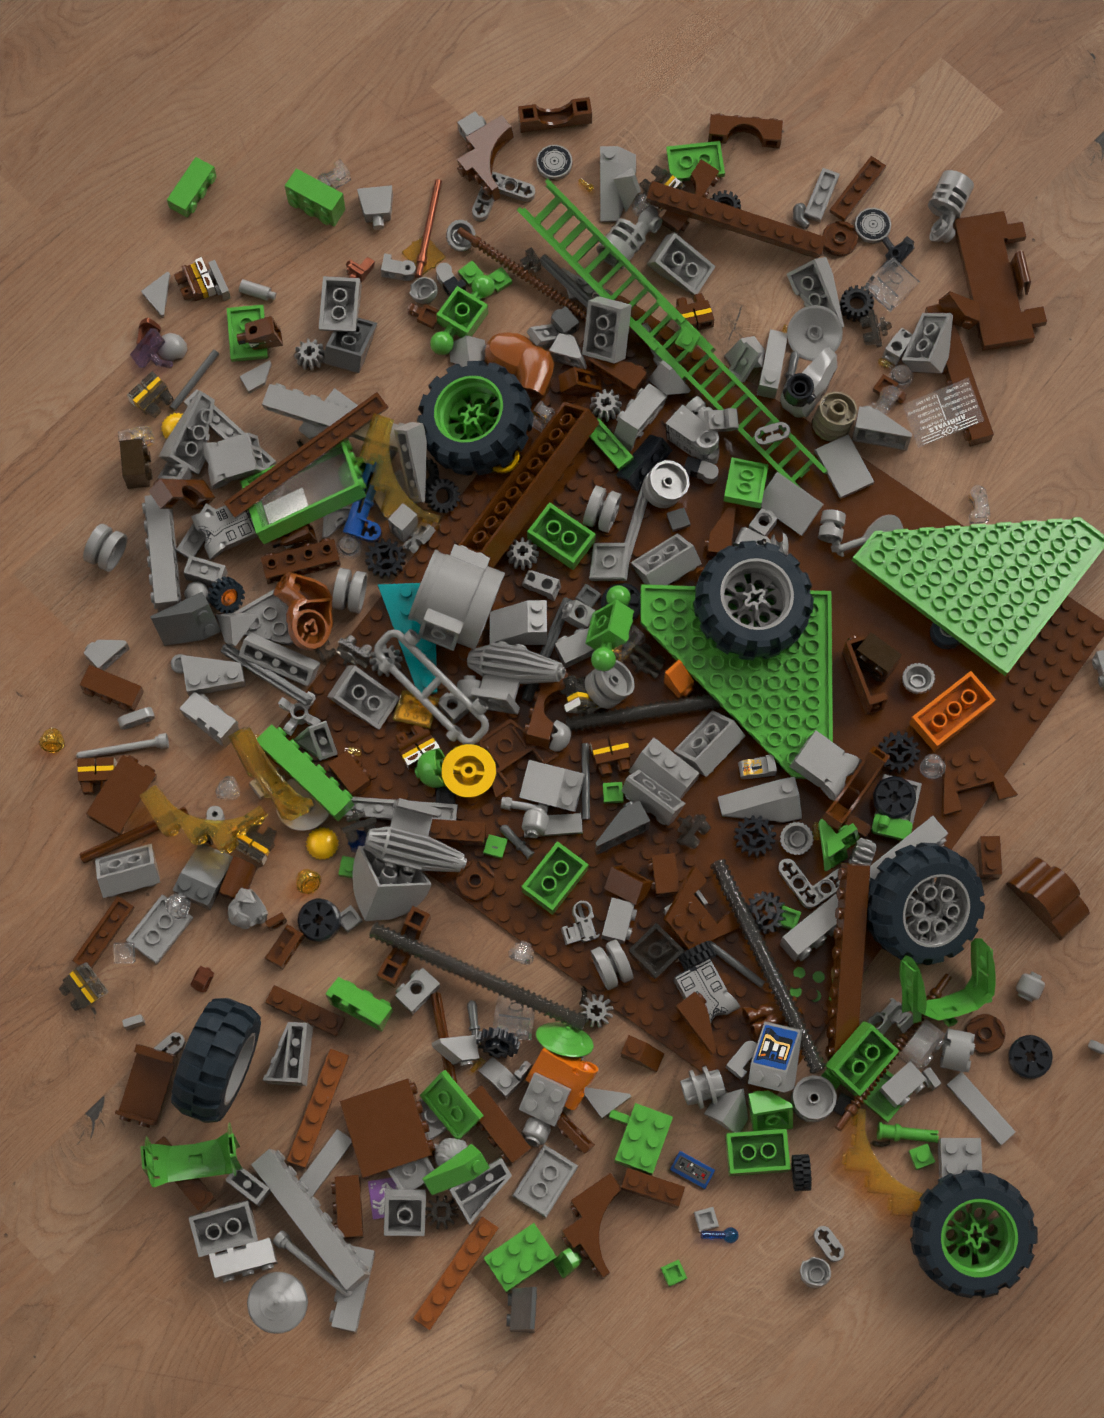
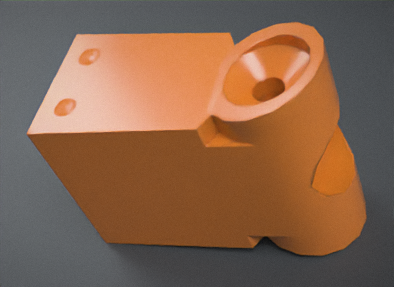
(566, 1071)

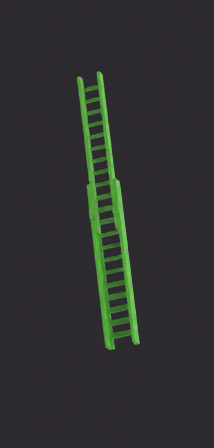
(661, 302)

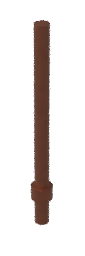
(421, 259)

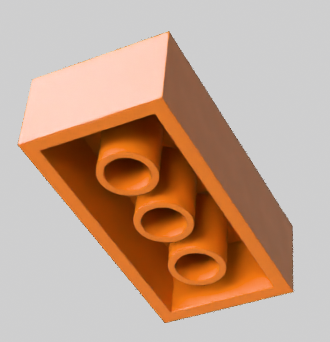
(952, 711)

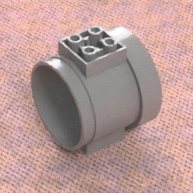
(455, 597)

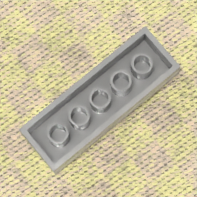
(162, 555)

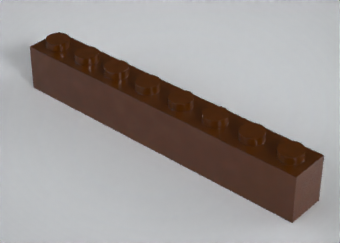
(958, 369)

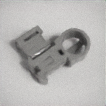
(583, 929)
(892, 1013)

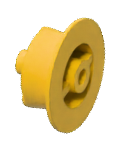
(468, 770)

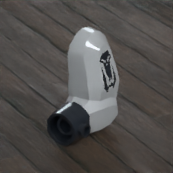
(809, 387)

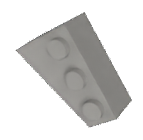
(292, 1057)

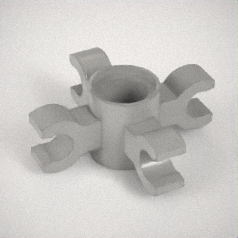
(293, 708)

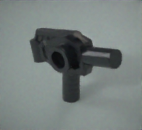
(900, 251)

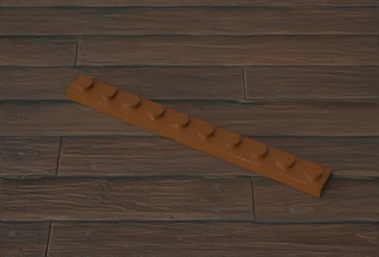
(305, 455)

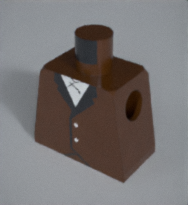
(261, 334)
(296, 538)

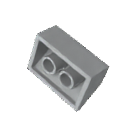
(667, 561)
(710, 743)
(666, 768)
(653, 797)
(127, 871)
(223, 1228)

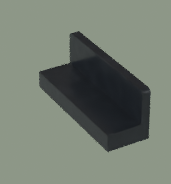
(648, 454)

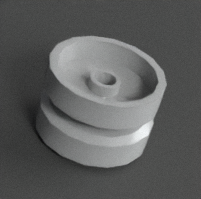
(665, 484)
(602, 509)
(105, 547)
(349, 590)
(611, 686)
(613, 964)
(821, 1090)

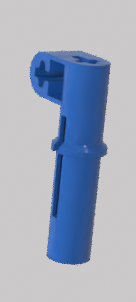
(356, 521)

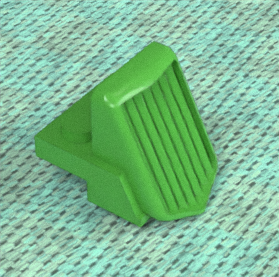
(836, 845)

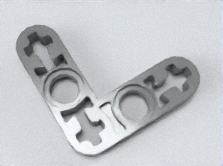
(502, 181)
(813, 890)

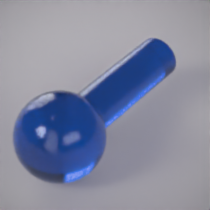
(730, 1235)

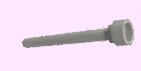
(160, 741)
(283, 1240)

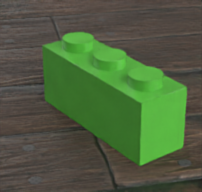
(192, 187)

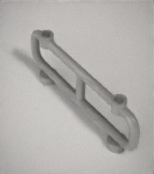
(477, 708)

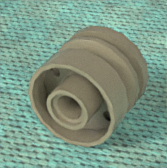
(834, 416)

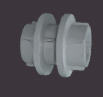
(702, 1087)

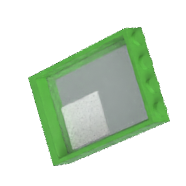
(309, 495)

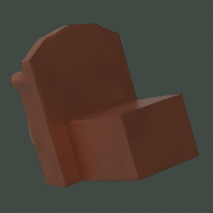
(360, 271)
(202, 979)

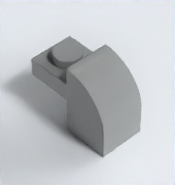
(721, 420)

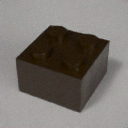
(135, 463)
(877, 658)

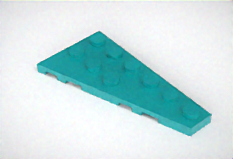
(398, 602)

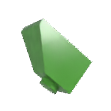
(769, 1111)

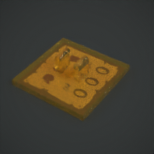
(412, 711)

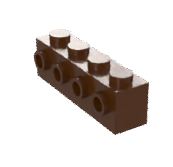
(301, 561)
(499, 1128)

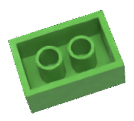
(315, 198)
(561, 536)
(554, 878)
(861, 1058)
(643, 1139)
(757, 1152)
(520, 1257)

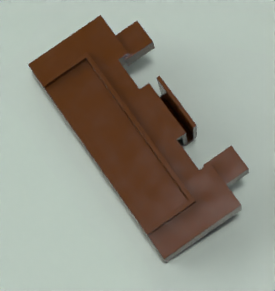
(997, 281)

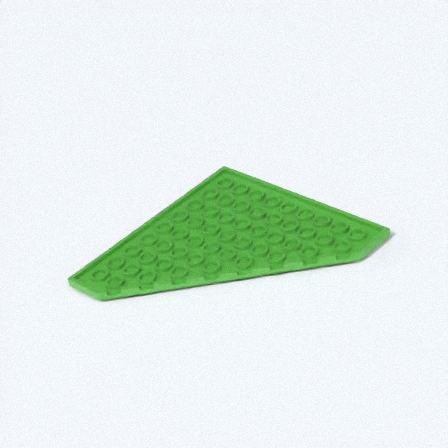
(985, 581)
(771, 698)

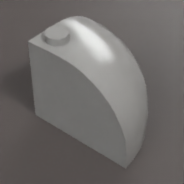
(383, 890)

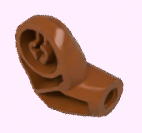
(524, 359)
(309, 610)

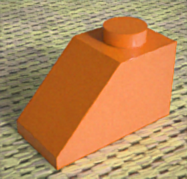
(679, 680)

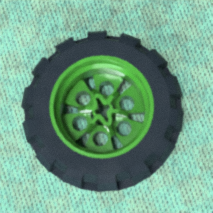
(481, 447)
(995, 1265)

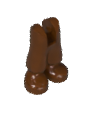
(769, 1012)

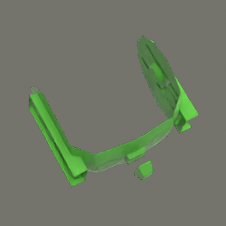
(976, 993)
(190, 1160)

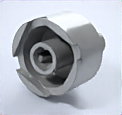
(957, 1050)

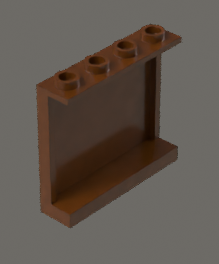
(387, 1128)

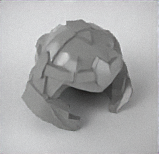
(247, 909)

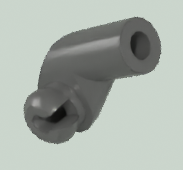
(798, 215)

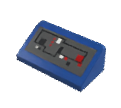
(692, 1169)

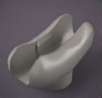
(784, 546)

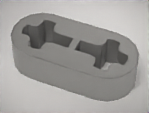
(773, 437)
(136, 718)
(168, 1042)
(832, 1240)

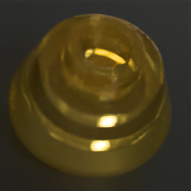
(52, 740)
(308, 881)

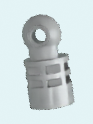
(948, 203)
(630, 237)

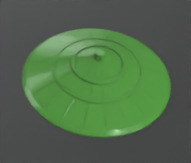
(564, 1040)

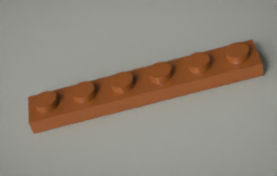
(318, 1108)
(455, 1273)

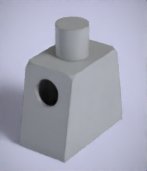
(376, 204)

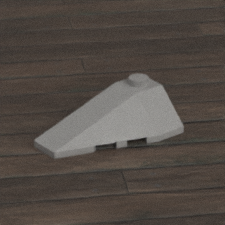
(613, 162)
(816, 285)
(192, 429)
(773, 801)

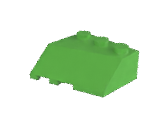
(359, 1003)

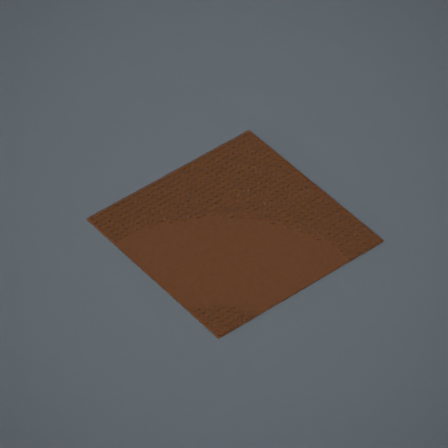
(858, 608)

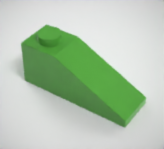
(457, 1170)

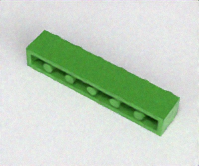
(305, 773)

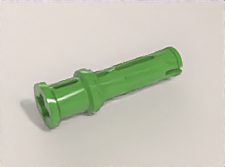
(897, 1132)

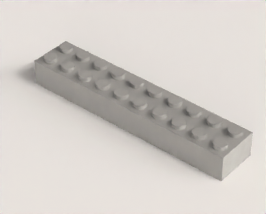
(822, 922)

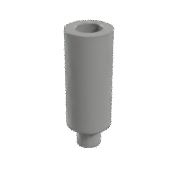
(256, 290)

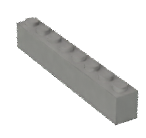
(313, 410)
(311, 1220)

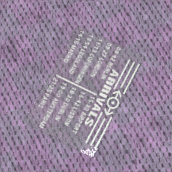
(943, 412)

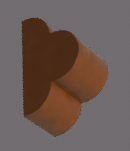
(1050, 896)

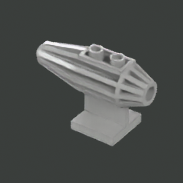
(505, 669)
(408, 843)

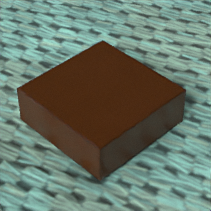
(276, 921)

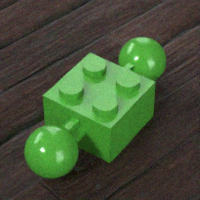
(462, 314)
(610, 628)

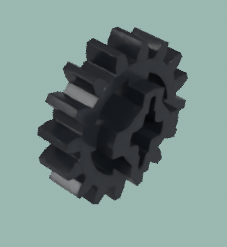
(389, 550)
(907, 751)
(747, 834)
(768, 906)
(498, 1042)

